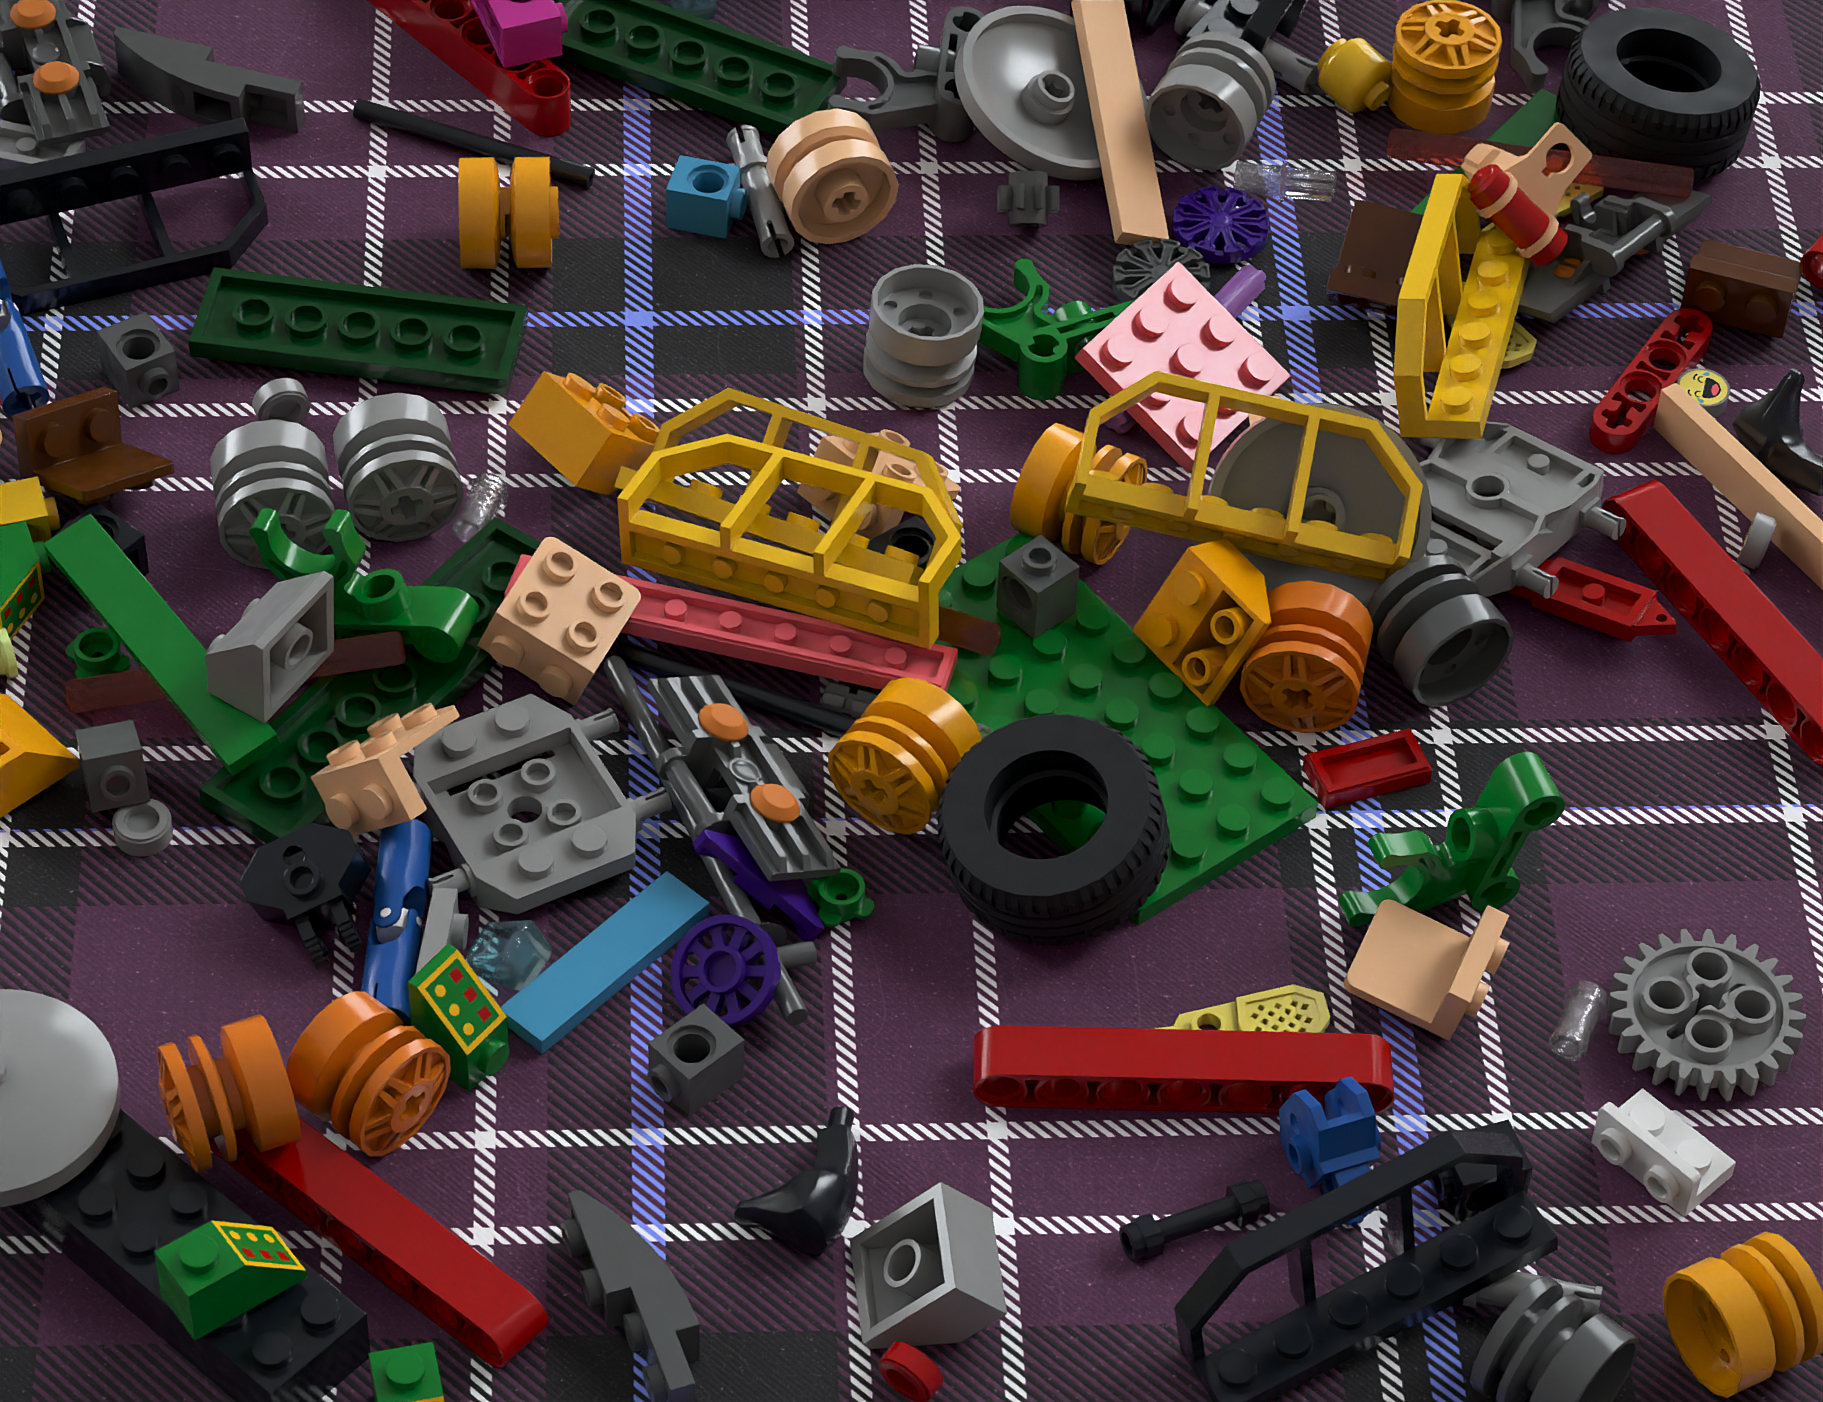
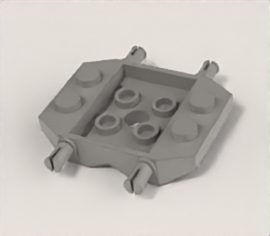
(1538, 507)
(583, 819)

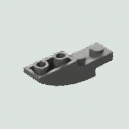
(194, 86)
(635, 1291)

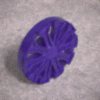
(1221, 225)
(726, 969)

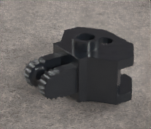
(310, 886)

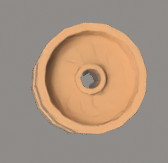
(832, 176)

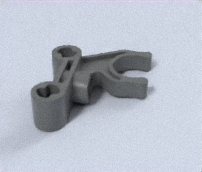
(1540, 25)
(915, 96)

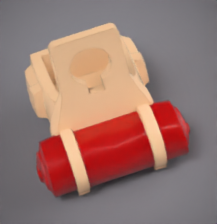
(1520, 196)

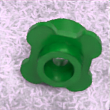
(97, 653)
(846, 886)

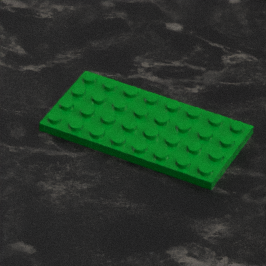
(1214, 781)

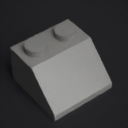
(274, 646)
(928, 1272)

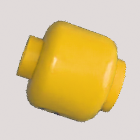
(1355, 75)

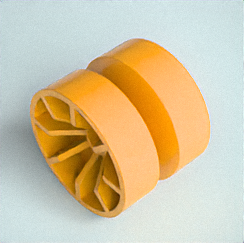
(491, 213)

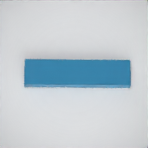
(604, 962)

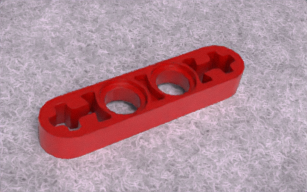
(1646, 378)

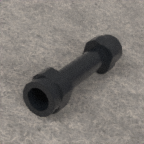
(1146, 1238)

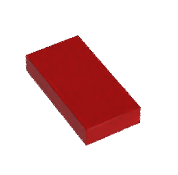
(1367, 768)

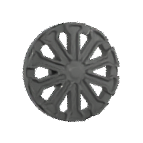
(1147, 271)

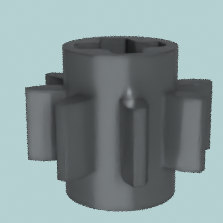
(1028, 199)

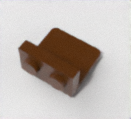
(1742, 287)

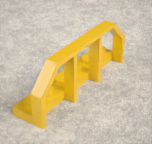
(1482, 320)
(797, 531)
(1256, 531)
(781, 576)

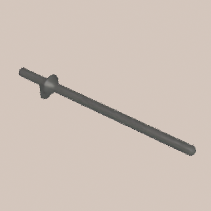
(734, 897)

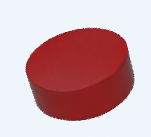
(910, 1372)

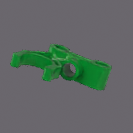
(1043, 342)
(427, 616)
(1477, 849)

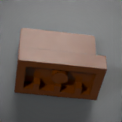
(1374, 258)
(80, 449)

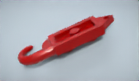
(1600, 601)

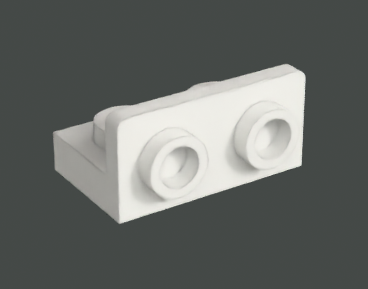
(1661, 1151)

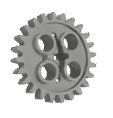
(1706, 1014)

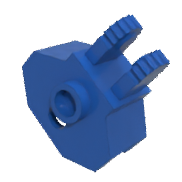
(1333, 1144)

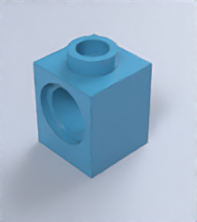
(704, 197)

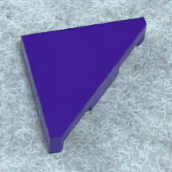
(787, 895)

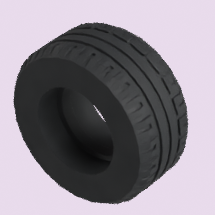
(1659, 90)
(1065, 895)

